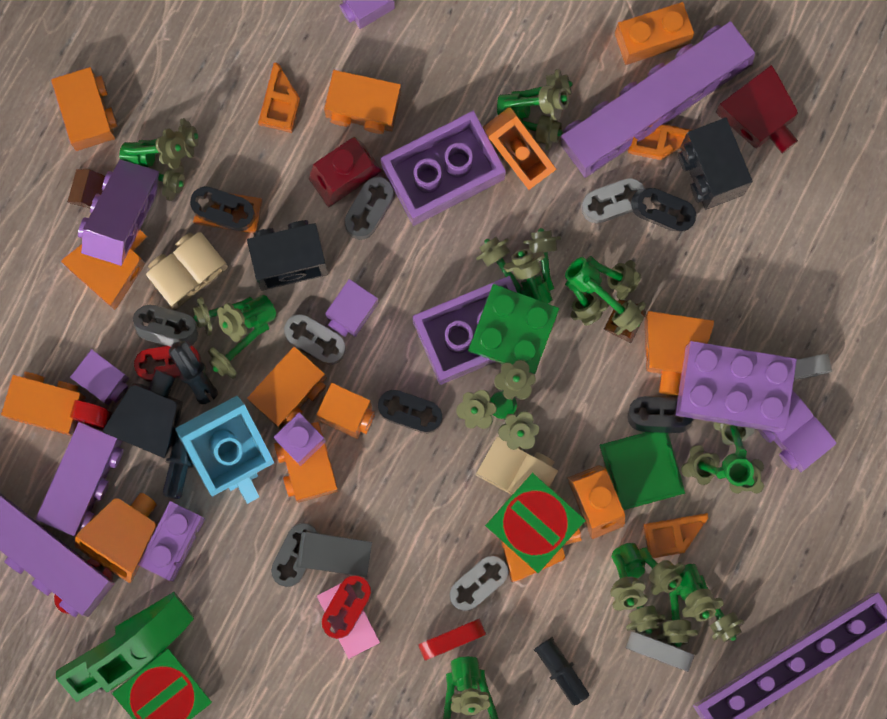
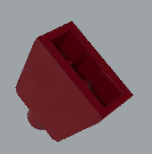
(761, 111)
(343, 171)

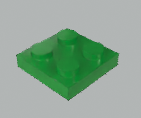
(513, 328)

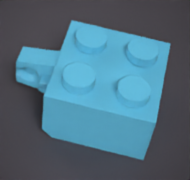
(226, 448)

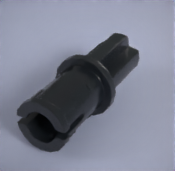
(192, 371)
(177, 470)
(562, 672)

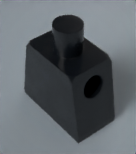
(147, 416)

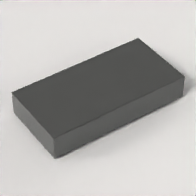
(334, 554)

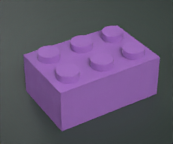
(443, 168)
(449, 329)
(736, 387)

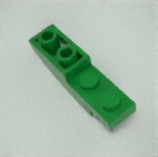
(129, 650)

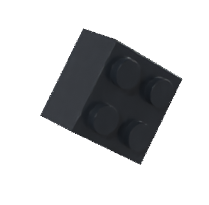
(714, 164)
(287, 255)

